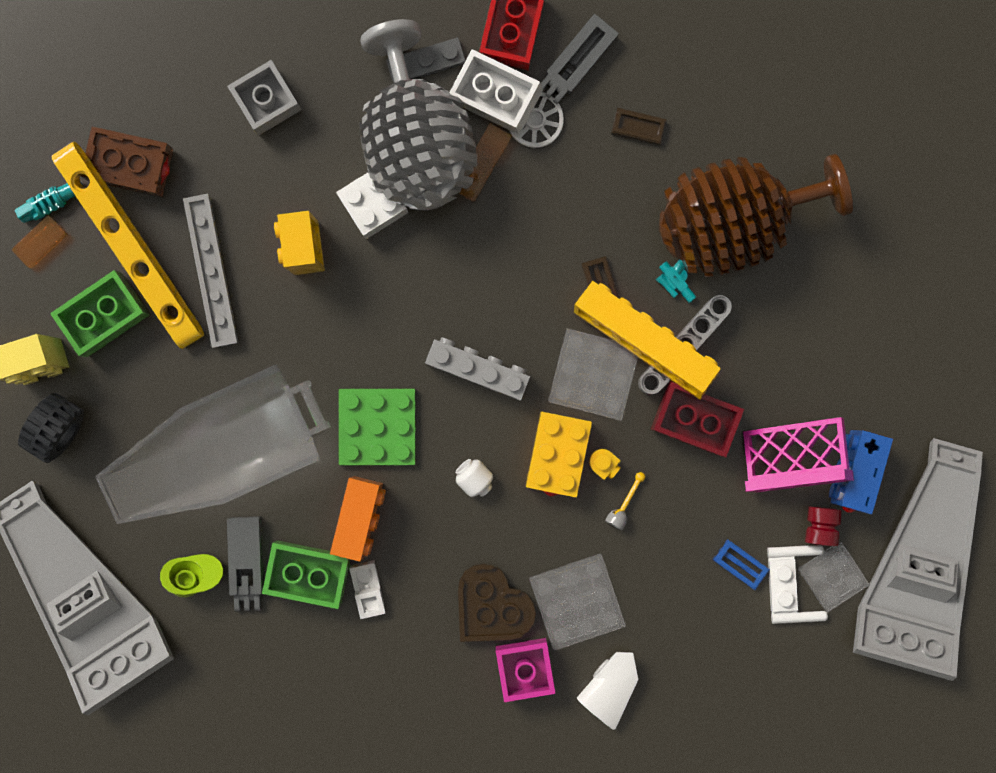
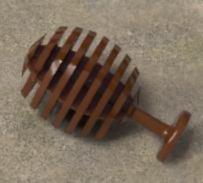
(738, 213)

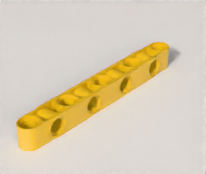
(127, 244)

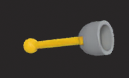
(617, 517)

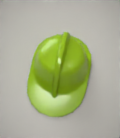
(191, 574)

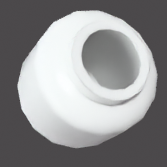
(474, 478)

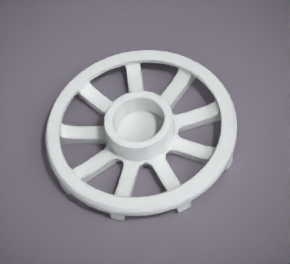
(537, 121)

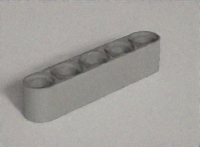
(695, 338)

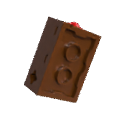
(129, 161)

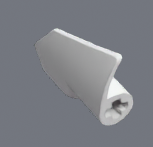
(611, 688)

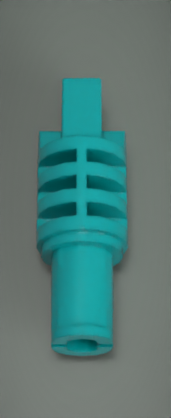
(44, 203)

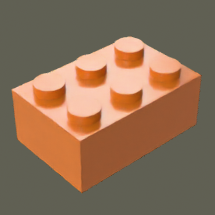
(358, 519)

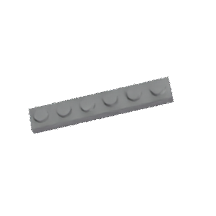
(210, 270)

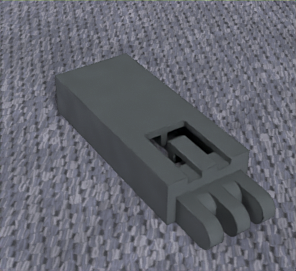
(583, 54)
(245, 552)

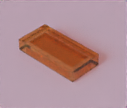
(39, 241)

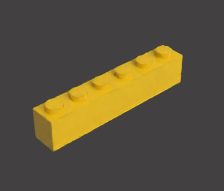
(646, 339)

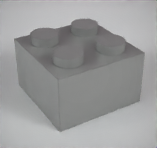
(264, 97)

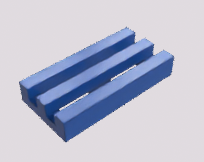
(723, 552)

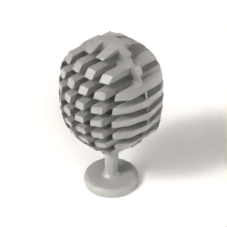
(414, 130)

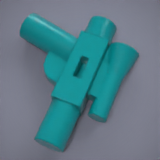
(675, 278)

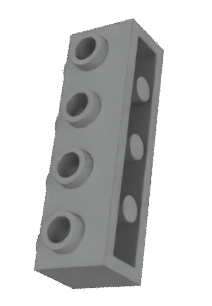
(478, 370)

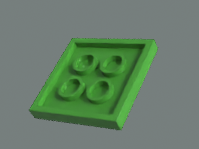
(377, 427)

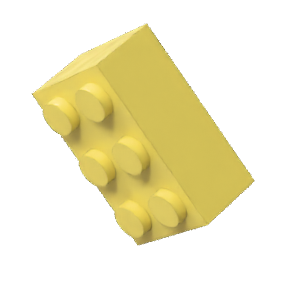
(32, 358)

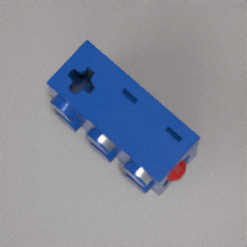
(868, 469)

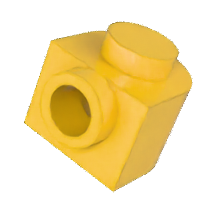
(604, 463)

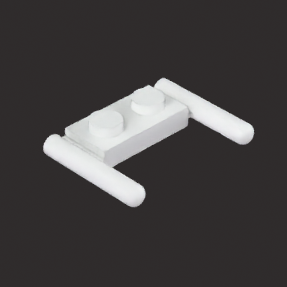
(784, 586)

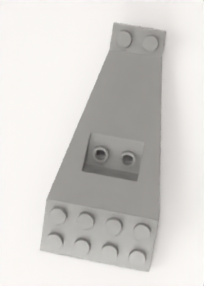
(913, 613)
(105, 638)

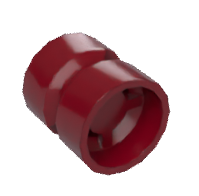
(823, 526)

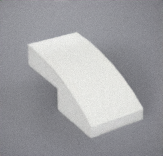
(367, 589)

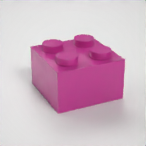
(525, 670)

